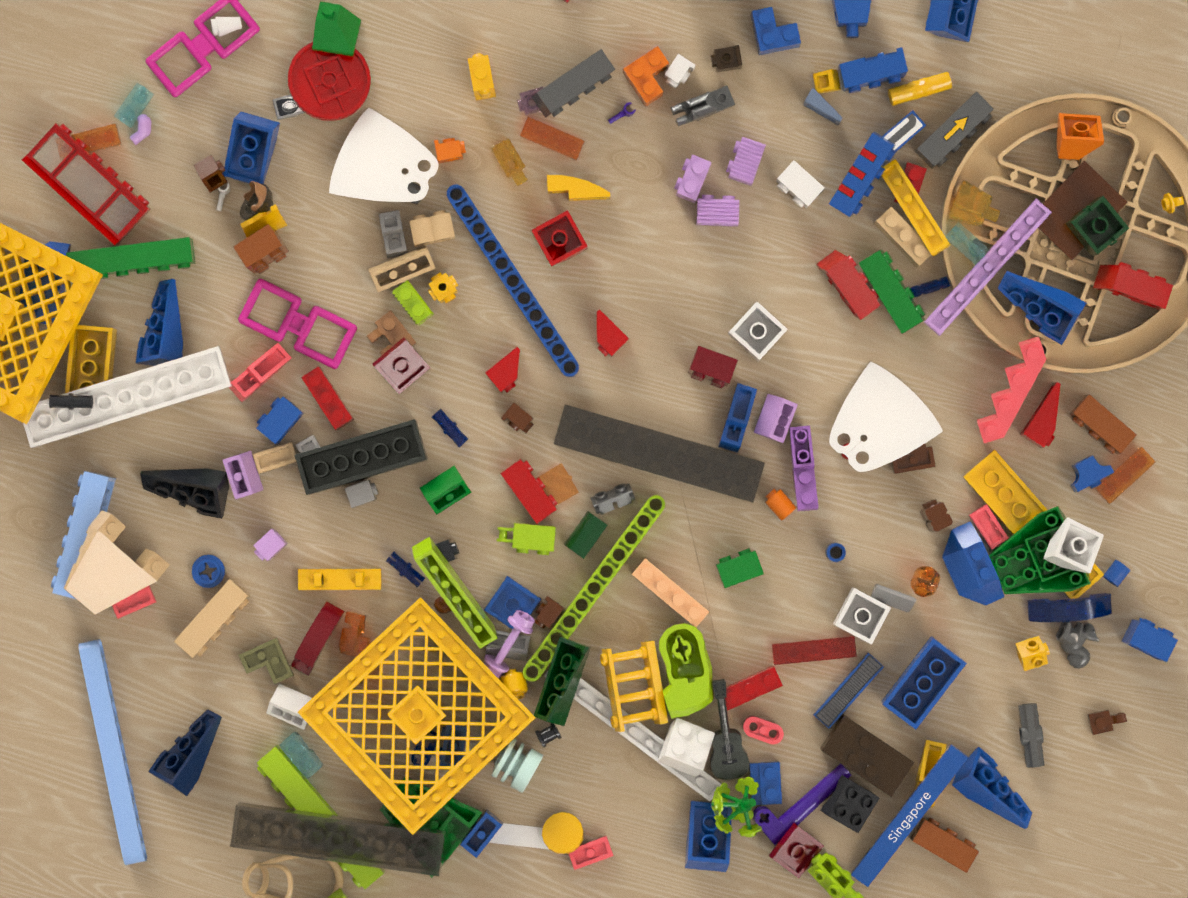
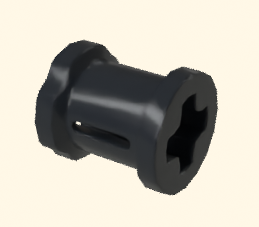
(548, 734)

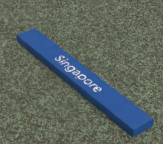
(909, 815)

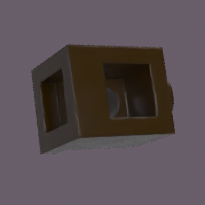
(735, 59)

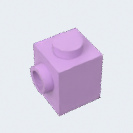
(269, 545)

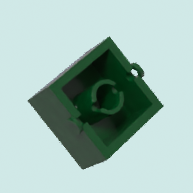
(1097, 226)

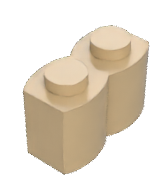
(432, 229)

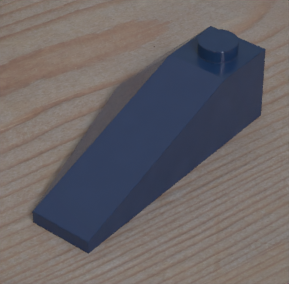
(185, 760)

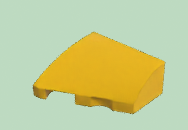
(260, 220)

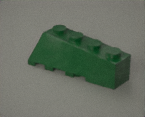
(562, 681)

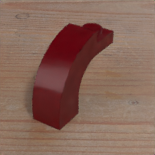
(316, 638)

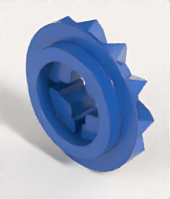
(200, 566)

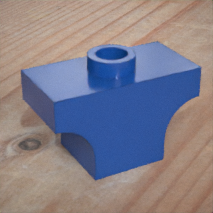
(1089, 473)

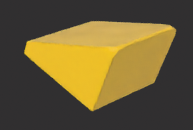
(826, 81)

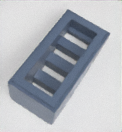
(819, 105)

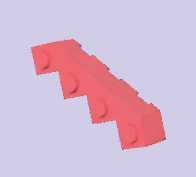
(1010, 400)

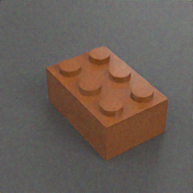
(261, 249)

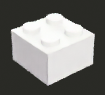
(757, 331)
(861, 615)
(686, 747)

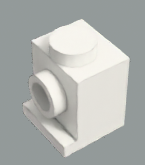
(678, 71)

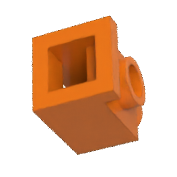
(449, 150)

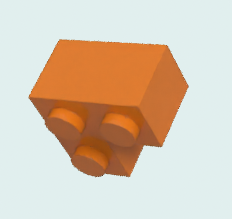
(642, 74)

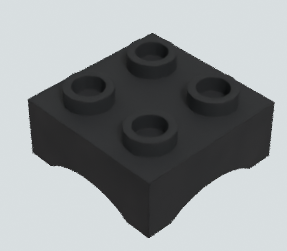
(850, 804)

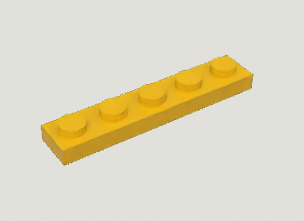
(914, 208)

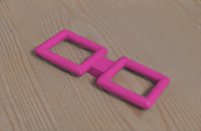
(201, 46)
(297, 323)

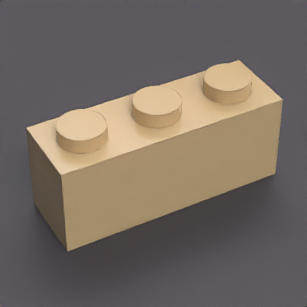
(903, 237)
(401, 268)

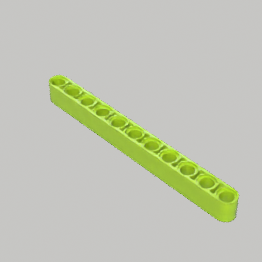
(596, 577)

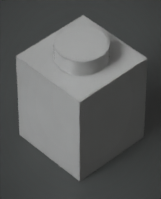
(361, 493)

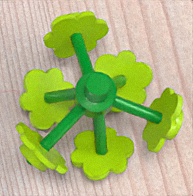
(740, 809)

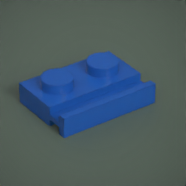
(769, 780)

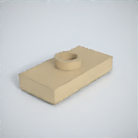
(275, 457)

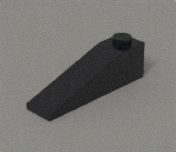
(198, 488)

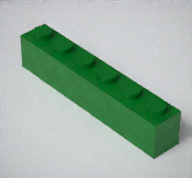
(138, 257)

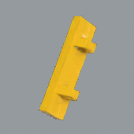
(340, 579)

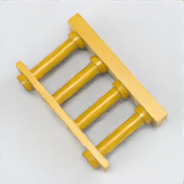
(653, 692)

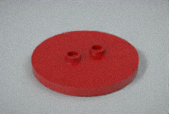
(328, 83)

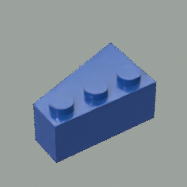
(873, 71)

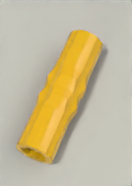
(919, 88)

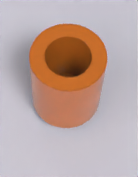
(780, 503)

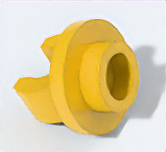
(1169, 203)

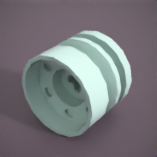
(517, 765)

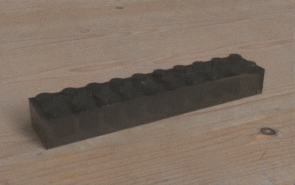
(659, 453)
(337, 839)

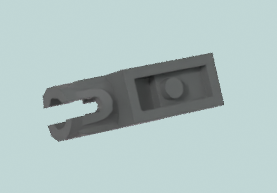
(703, 105)

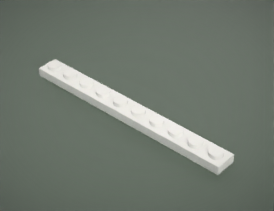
(641, 737)

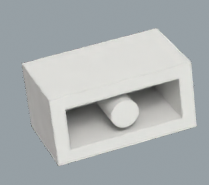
(799, 185)

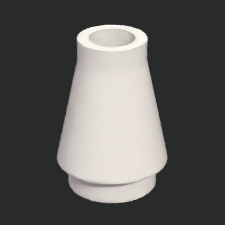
(225, 25)

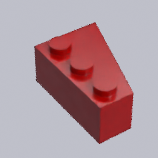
(849, 284)
(1134, 285)

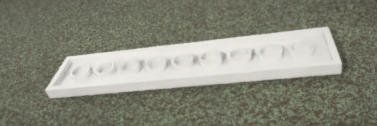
(131, 396)

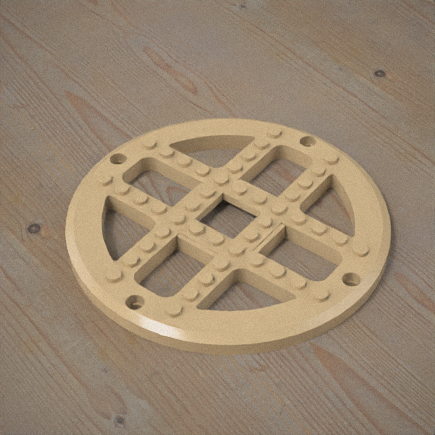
(983, 164)

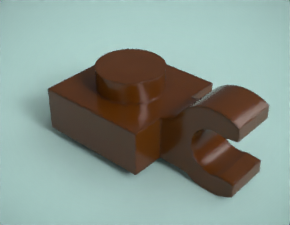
(1102, 721)

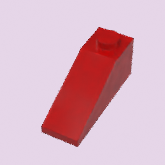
(1043, 421)

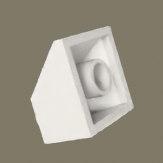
(1074, 546)

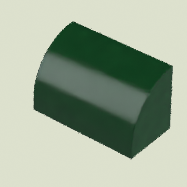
(585, 534)

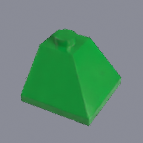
(335, 29)

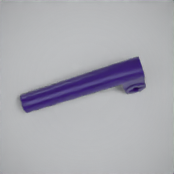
(776, 827)

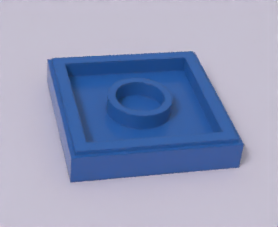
(509, 599)

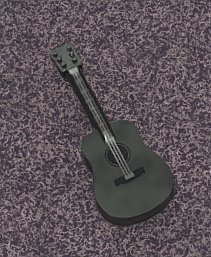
(728, 756)

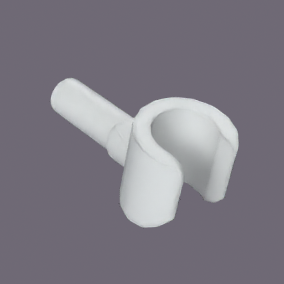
(222, 193)

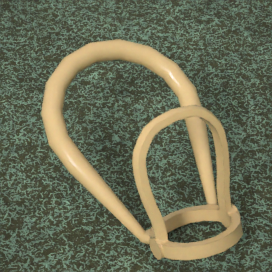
(271, 864)

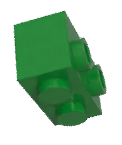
(445, 490)
(739, 568)

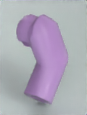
(144, 129)

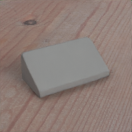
(893, 598)
(518, 650)

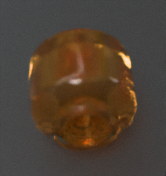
(925, 581)

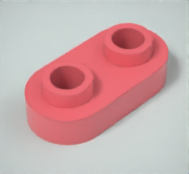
(762, 730)

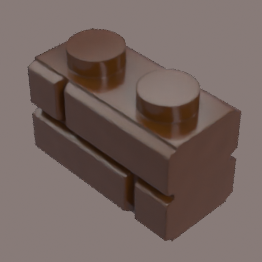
(936, 515)

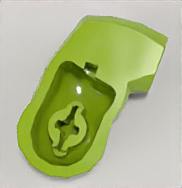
(686, 669)

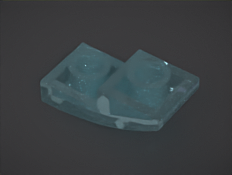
(300, 755)

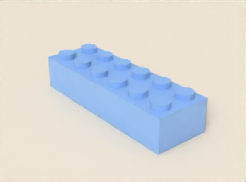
(92, 499)

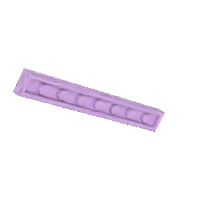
(987, 267)

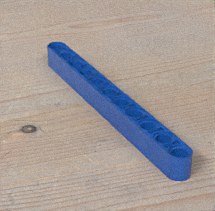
(504, 274)

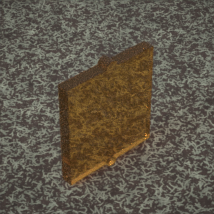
(558, 484)

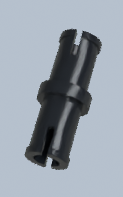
(70, 401)

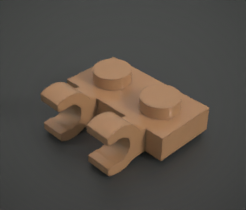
(391, 329)

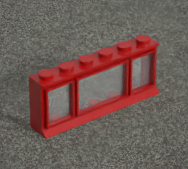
(87, 183)

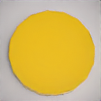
(562, 833)

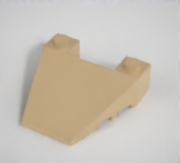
(105, 572)

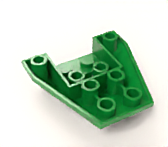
(1021, 560)

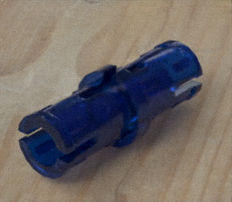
(449, 428)
(405, 569)

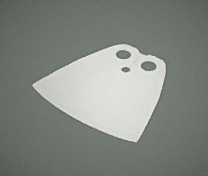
(373, 162)
(887, 415)

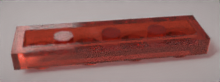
(814, 650)

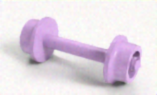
(522, 623)

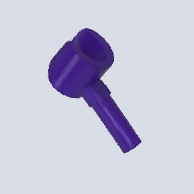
(624, 112)

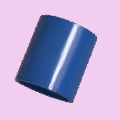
(841, 557)
(1116, 573)

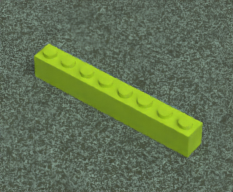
(304, 797)

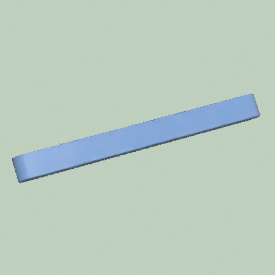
(112, 752)

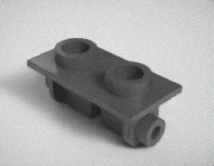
(604, 500)

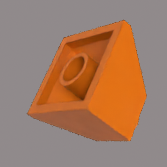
(1078, 135)

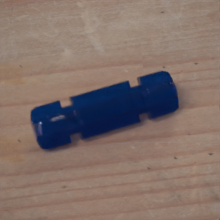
(930, 286)

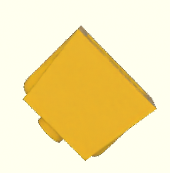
(481, 76)

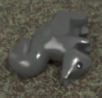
(1072, 642)

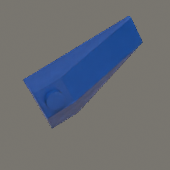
(1045, 305)
(164, 334)
(985, 786)

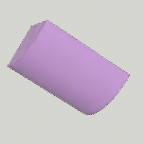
(775, 418)

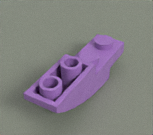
(803, 468)

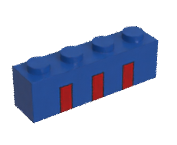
(862, 175)

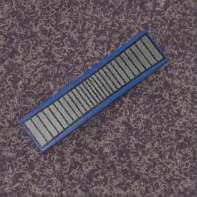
(848, 690)

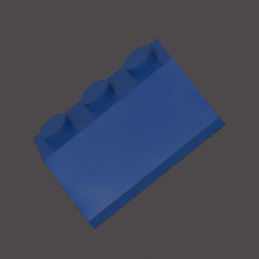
(951, 18)

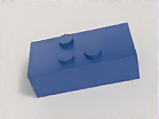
(923, 682)

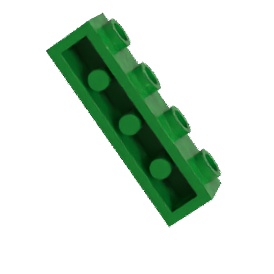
(892, 291)

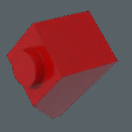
(609, 336)
(505, 371)

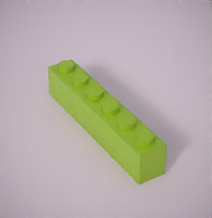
(454, 592)

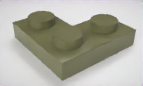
(269, 655)

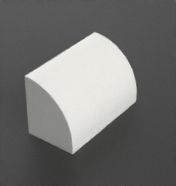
(286, 705)

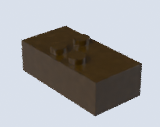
(867, 755)

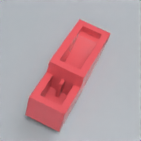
(259, 372)

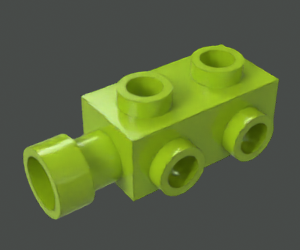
(833, 877)

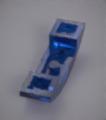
(1070, 609)

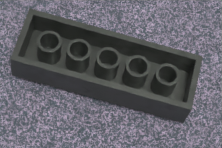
(361, 457)

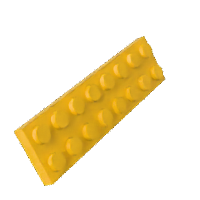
(1012, 501)

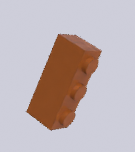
(1102, 425)
(945, 844)

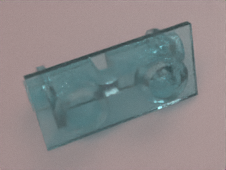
(134, 105)
(967, 243)

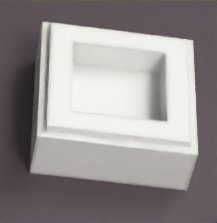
(307, 444)

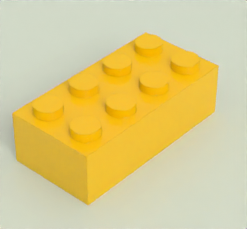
(90, 356)

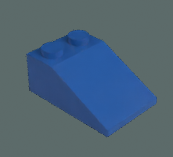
(250, 147)
(706, 845)

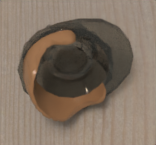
(256, 201)

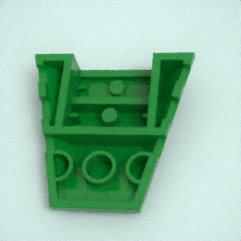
(453, 817)

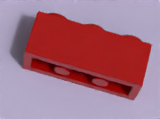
(327, 398)
(529, 490)
(752, 687)

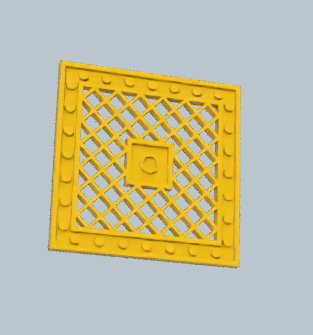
(58, 334)
(416, 715)

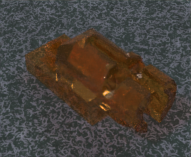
(351, 639)

